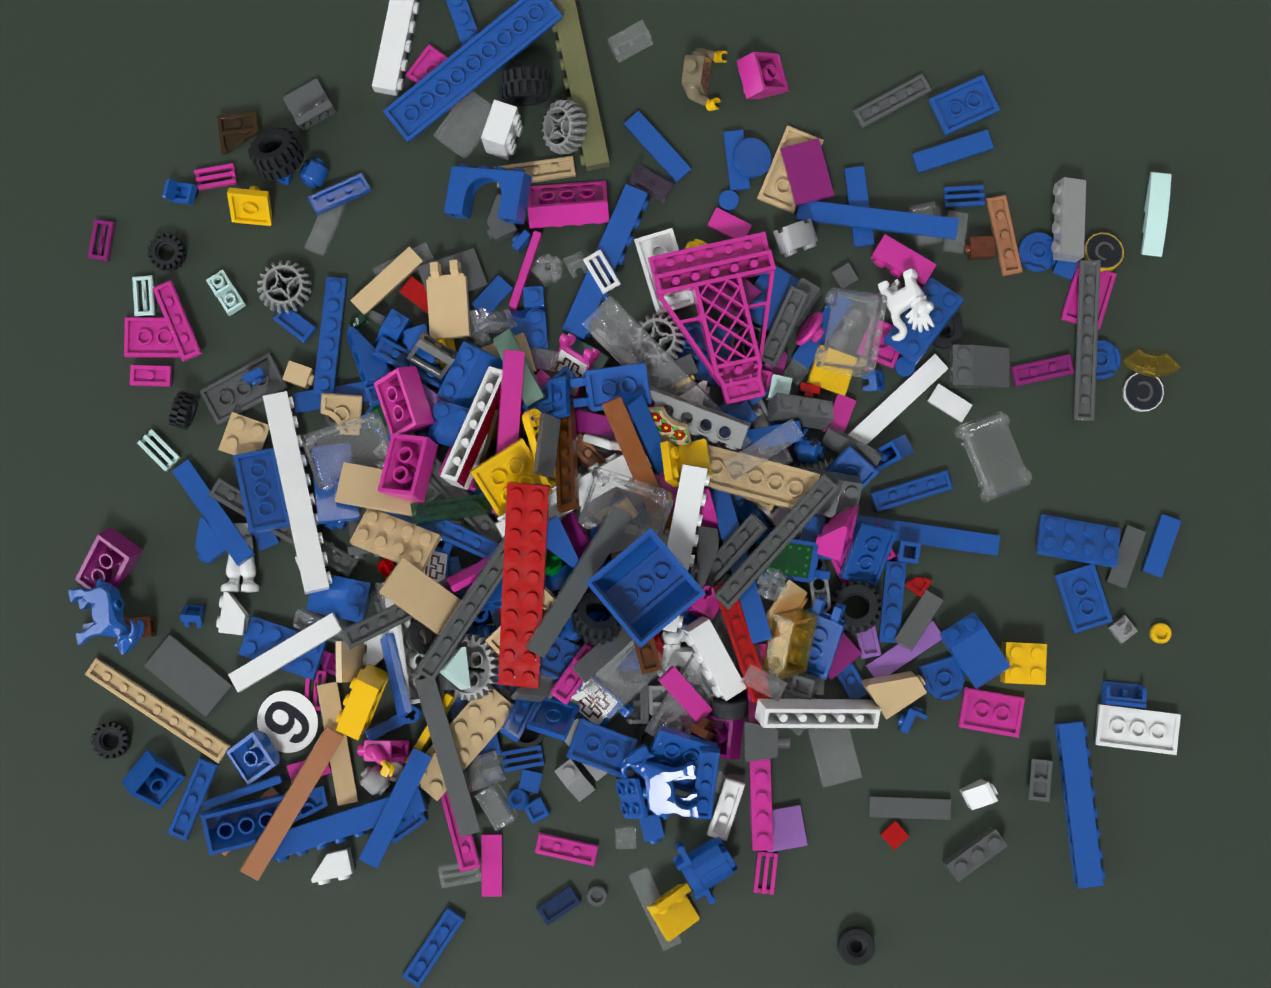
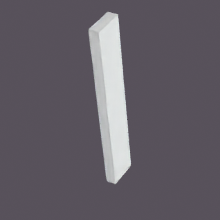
(899, 400)
(285, 652)

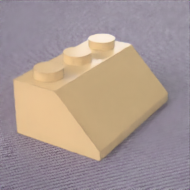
(792, 598)

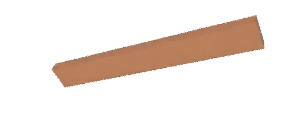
(291, 803)

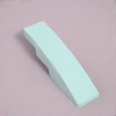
(1156, 214)

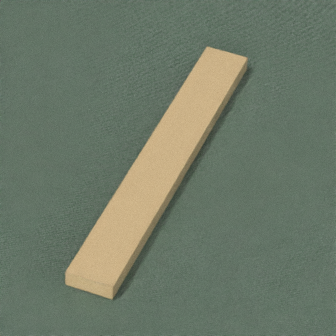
(158, 710)

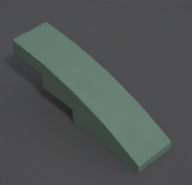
(530, 389)

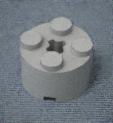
(795, 237)

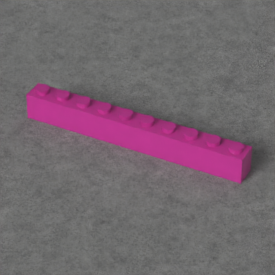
(760, 788)

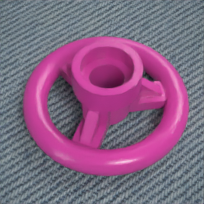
(810, 329)

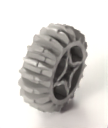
(562, 122)
(292, 283)
(675, 338)

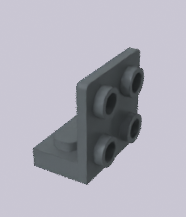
(309, 105)

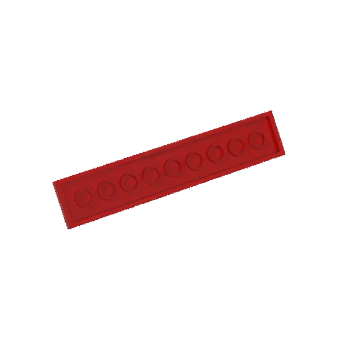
(523, 582)

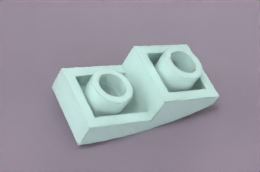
(226, 292)

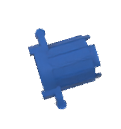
(705, 866)

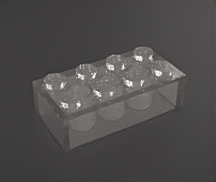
(619, 681)

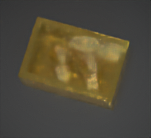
(791, 643)

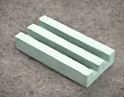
(145, 312)
(146, 438)

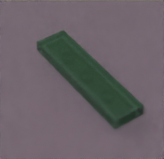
(450, 509)

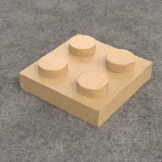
(243, 435)

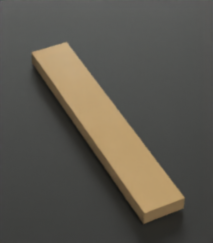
(341, 761)

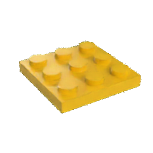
(511, 464)

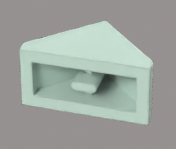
(457, 669)

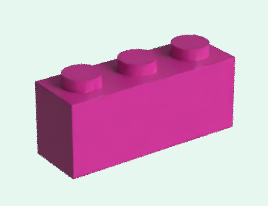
(901, 258)

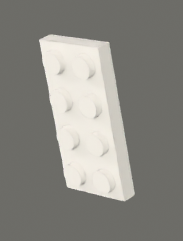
(657, 244)
(1137, 729)

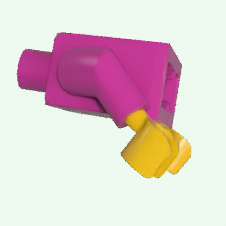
(385, 752)

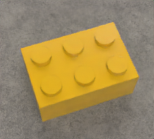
(362, 701)

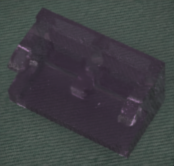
(651, 183)

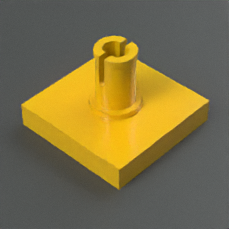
(250, 206)

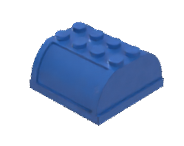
(645, 587)

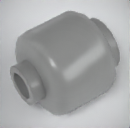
(374, 781)

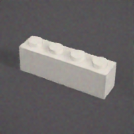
(714, 658)

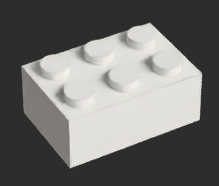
(501, 130)

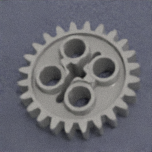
(476, 648)

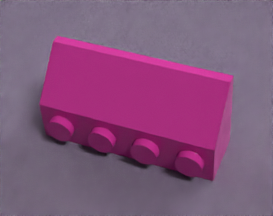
(568, 204)

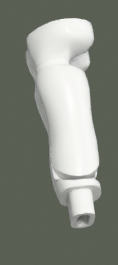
(247, 569)

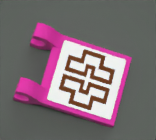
(575, 361)

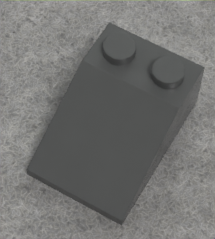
(978, 367)
(845, 497)

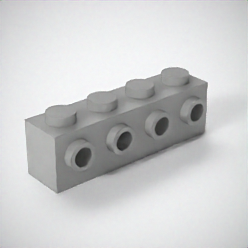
(1069, 219)

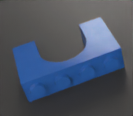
(467, 180)

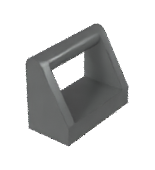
(434, 348)

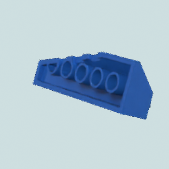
(243, 822)

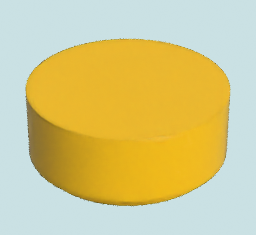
(1160, 633)

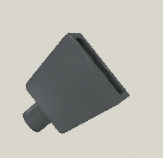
(762, 742)

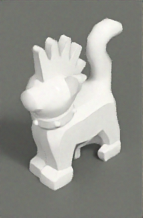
(908, 297)
(673, 651)

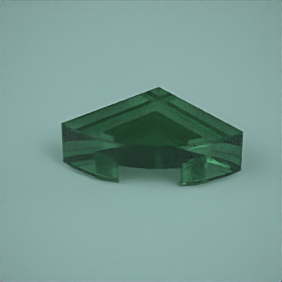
(359, 322)

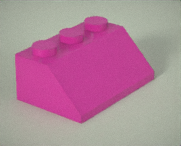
(404, 401)
(408, 467)

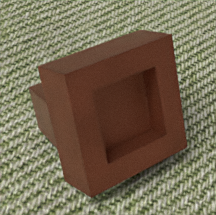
(703, 729)

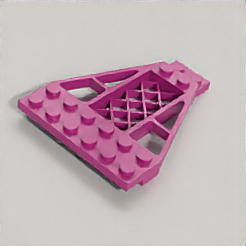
(714, 265)

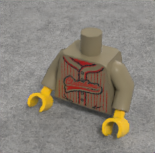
(697, 76)

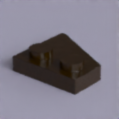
(236, 129)

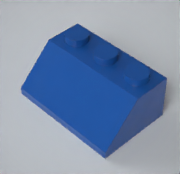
(467, 374)

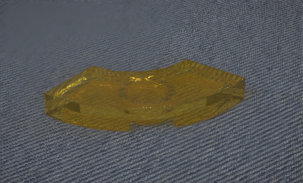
(1151, 365)

